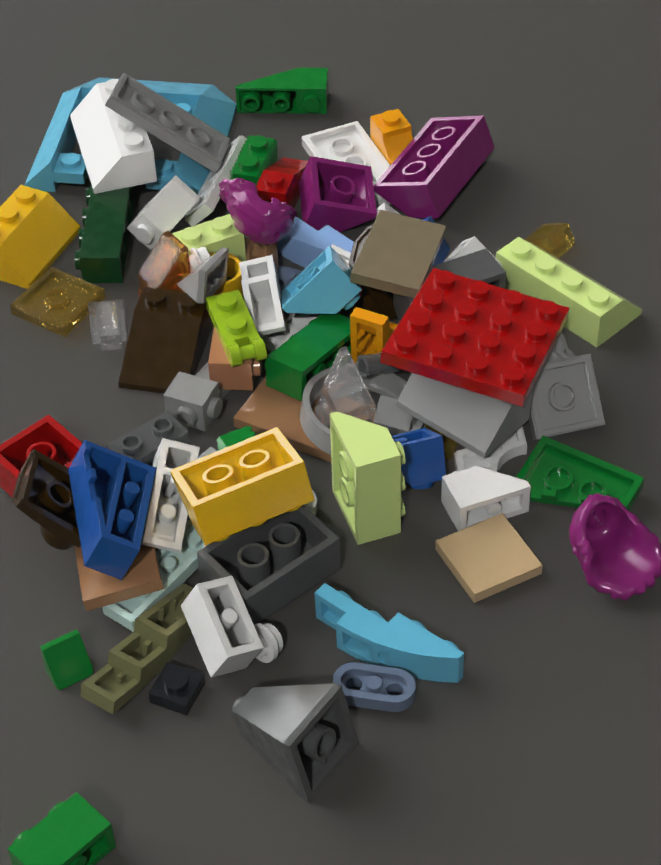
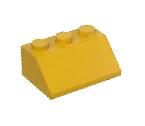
(32, 235)
(243, 485)

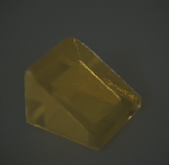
(553, 238)

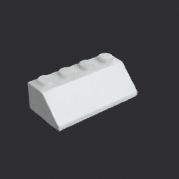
(112, 147)

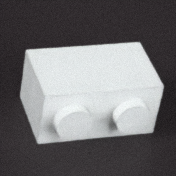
(221, 626)

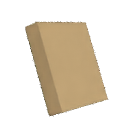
(488, 557)

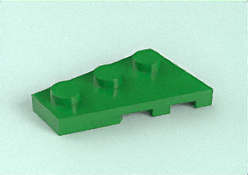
(568, 476)

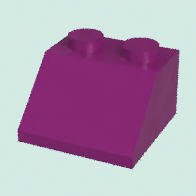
(336, 194)

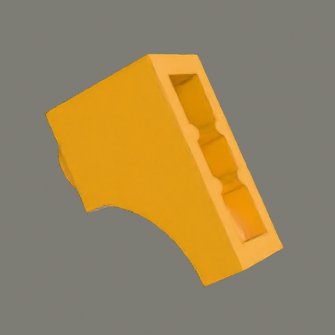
(390, 133)
(369, 332)

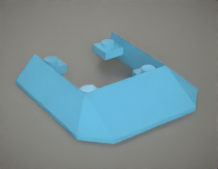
(58, 165)

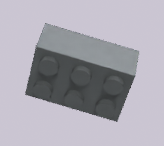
(274, 560)

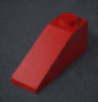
(282, 181)

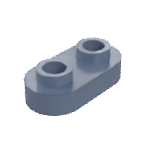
(375, 685)

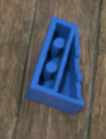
(110, 506)

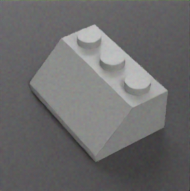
(461, 414)

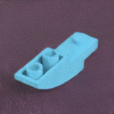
(392, 644)

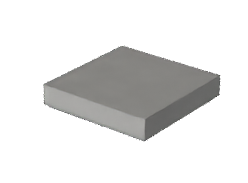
(565, 398)

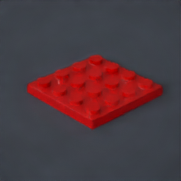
(476, 336)

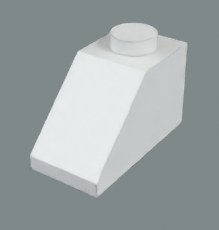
(163, 212)
(481, 494)

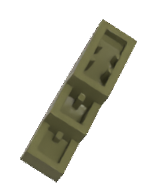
(142, 654)

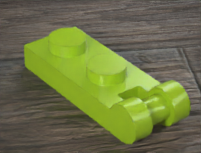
(235, 328)

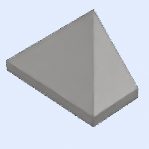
(207, 277)

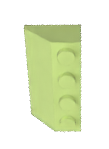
(594, 309)

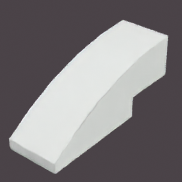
(263, 294)

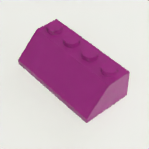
(436, 165)

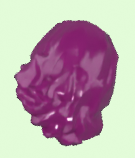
(254, 217)
(614, 548)

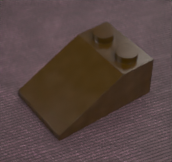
(164, 338)

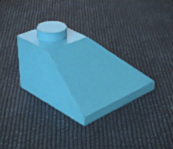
(321, 287)

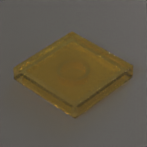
(57, 301)

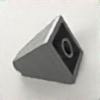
(298, 731)

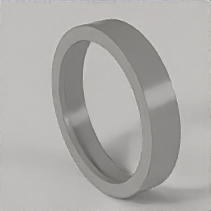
(384, 384)

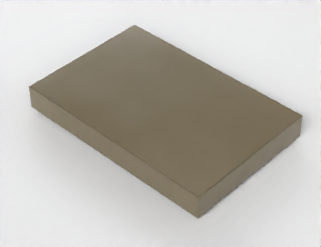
(398, 254)

